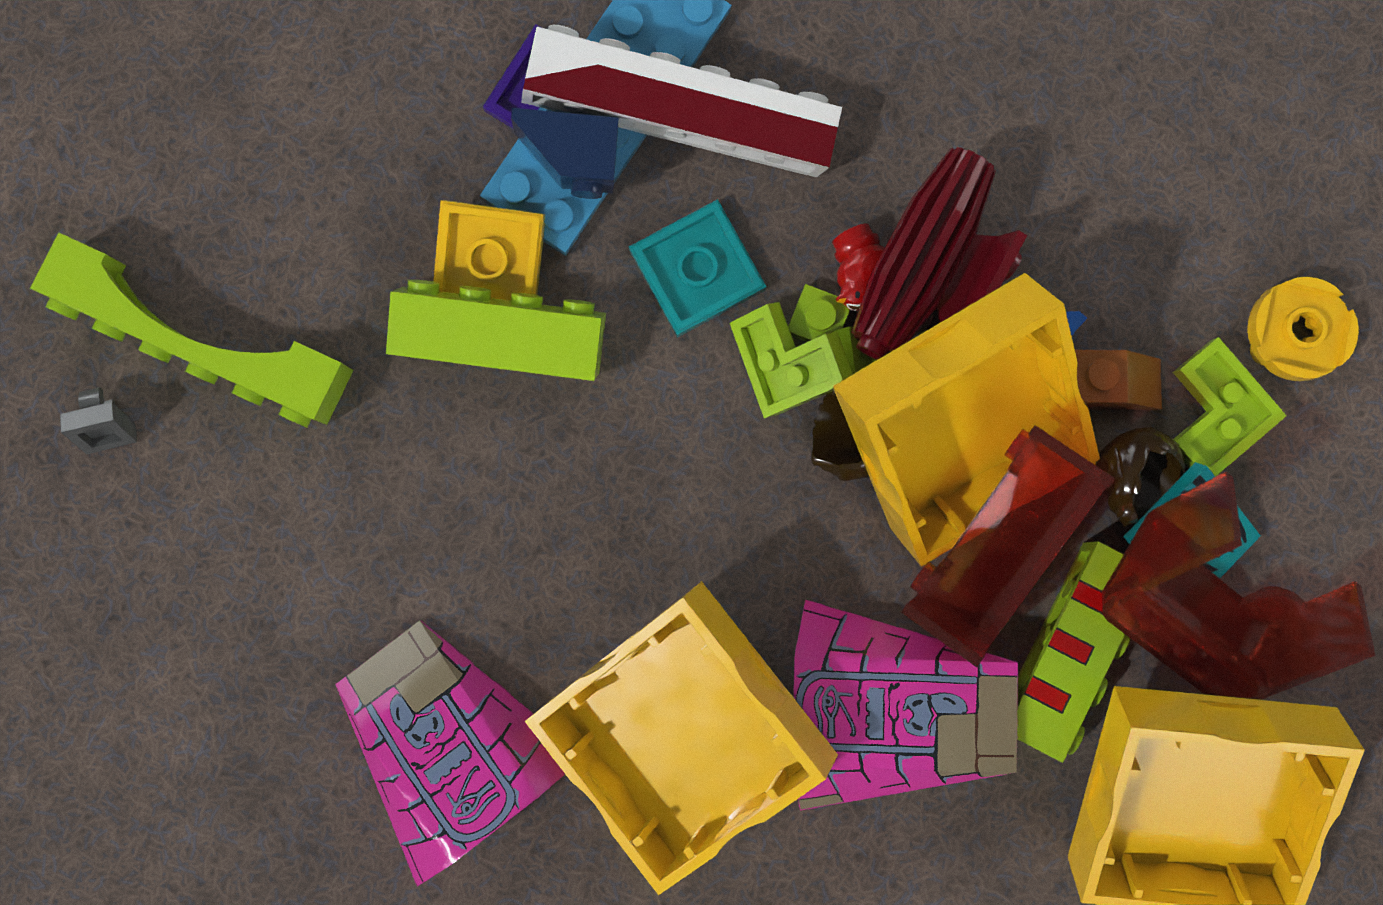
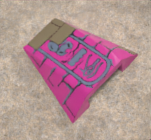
(900, 707)
(443, 747)

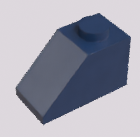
(571, 148)

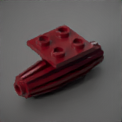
(936, 257)

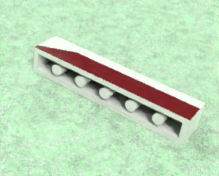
(681, 102)

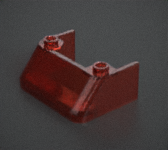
(1007, 543)
(1209, 630)

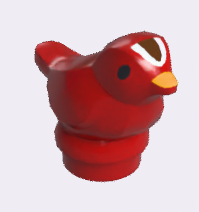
(857, 253)

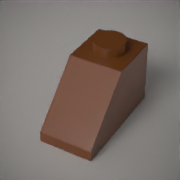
(1119, 380)

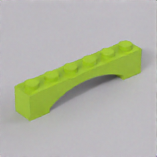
(93, 283)

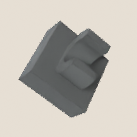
(97, 424)

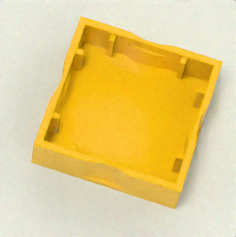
(953, 402)
(683, 739)
(1210, 800)

